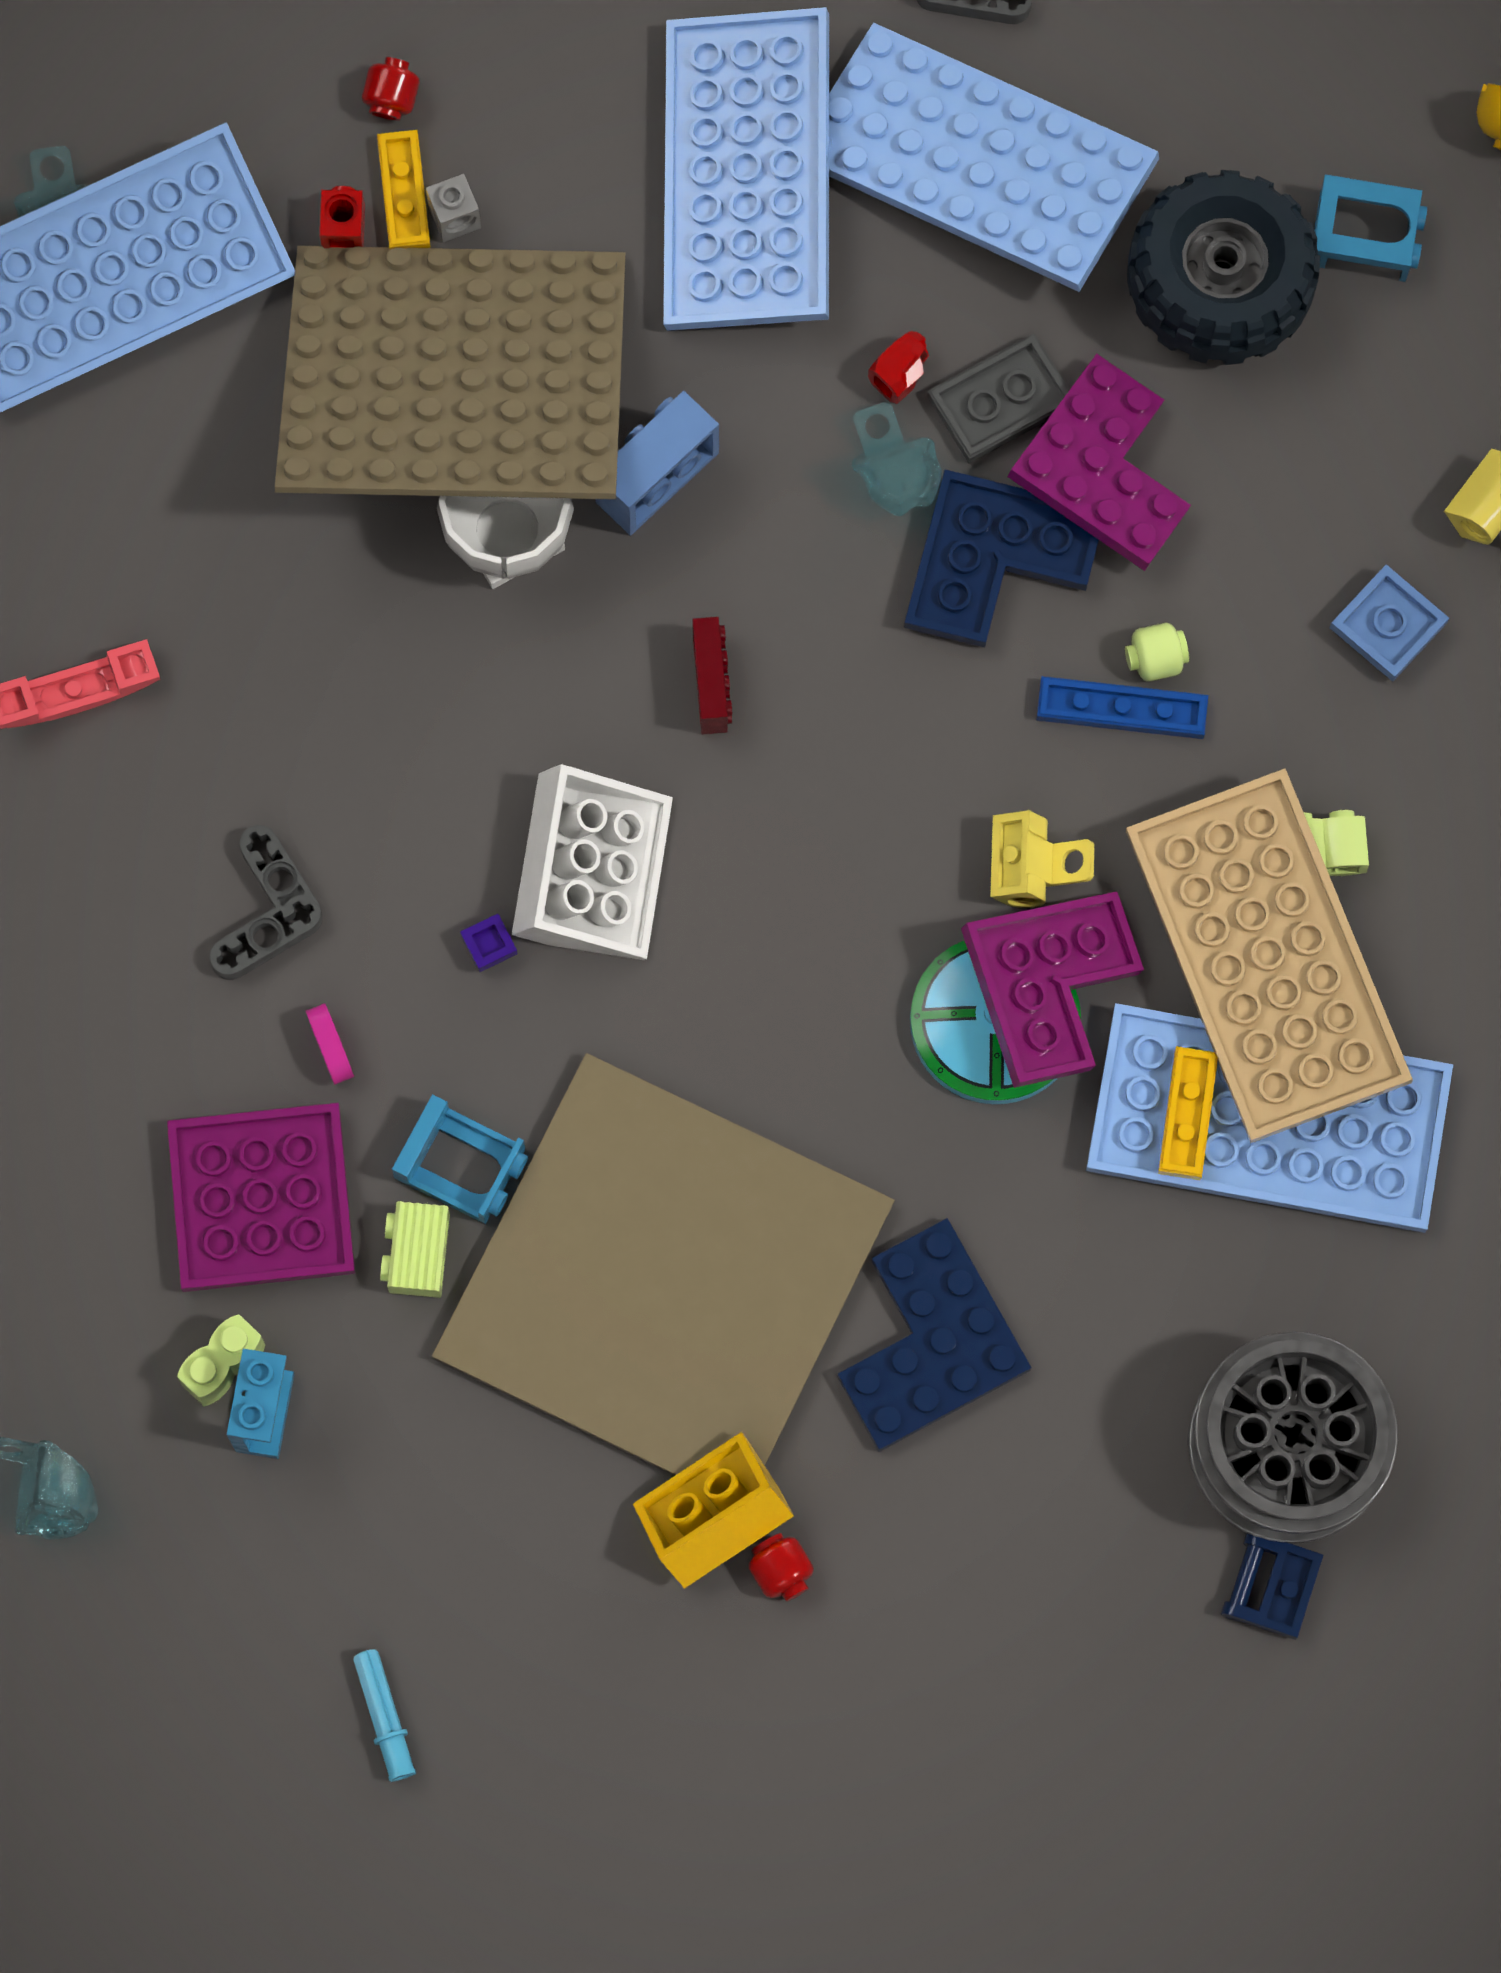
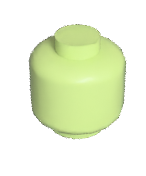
(1157, 652)

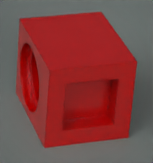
(342, 234)

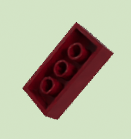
(710, 667)

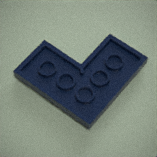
(976, 537)
(955, 1343)

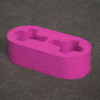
(329, 1043)

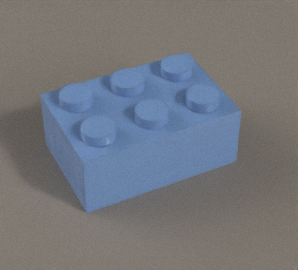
(661, 460)

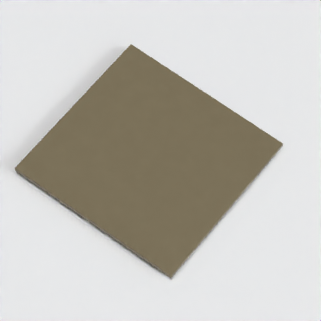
(453, 373)
(662, 1274)

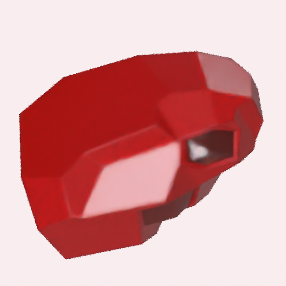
(899, 367)

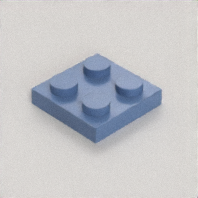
(1389, 623)

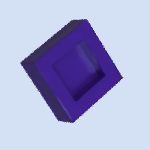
(488, 942)

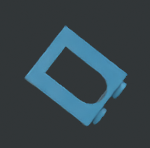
(1398, 255)
(440, 1117)
(260, 1415)

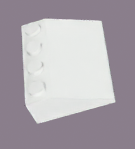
(592, 864)

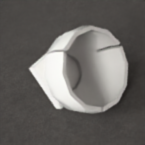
(505, 533)

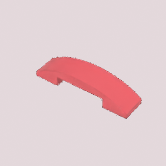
(77, 688)

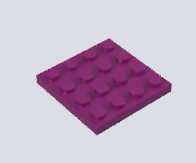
(260, 1197)

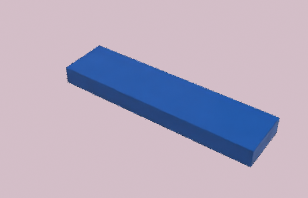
(1122, 707)

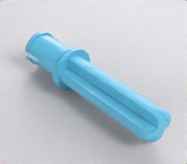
(384, 1716)

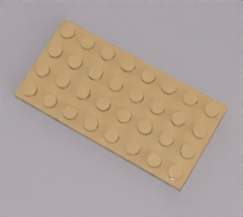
(1268, 955)

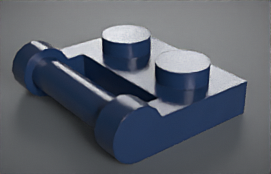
(1286, 1589)

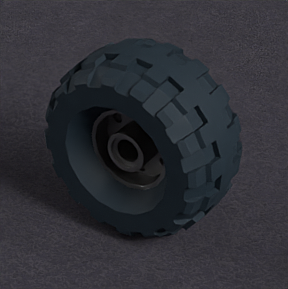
(1223, 267)

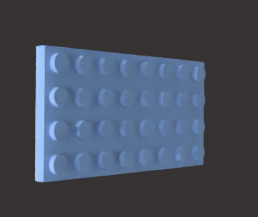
(981, 157)
(747, 169)
(131, 262)
(1353, 1164)

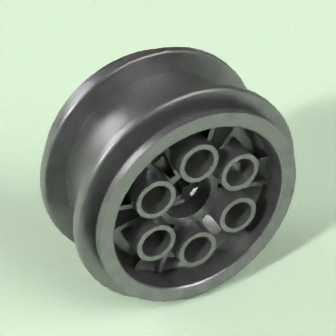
(1256, 1501)

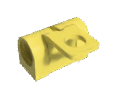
(1477, 505)
(1028, 863)

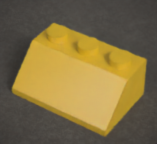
(712, 1510)

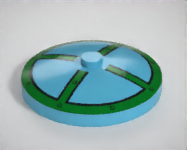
(957, 1034)

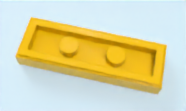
(403, 189)
(1188, 1113)

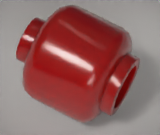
(390, 89)
(781, 1567)

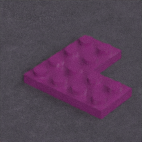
(1081, 468)
(1027, 976)

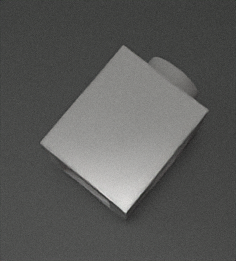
(453, 208)

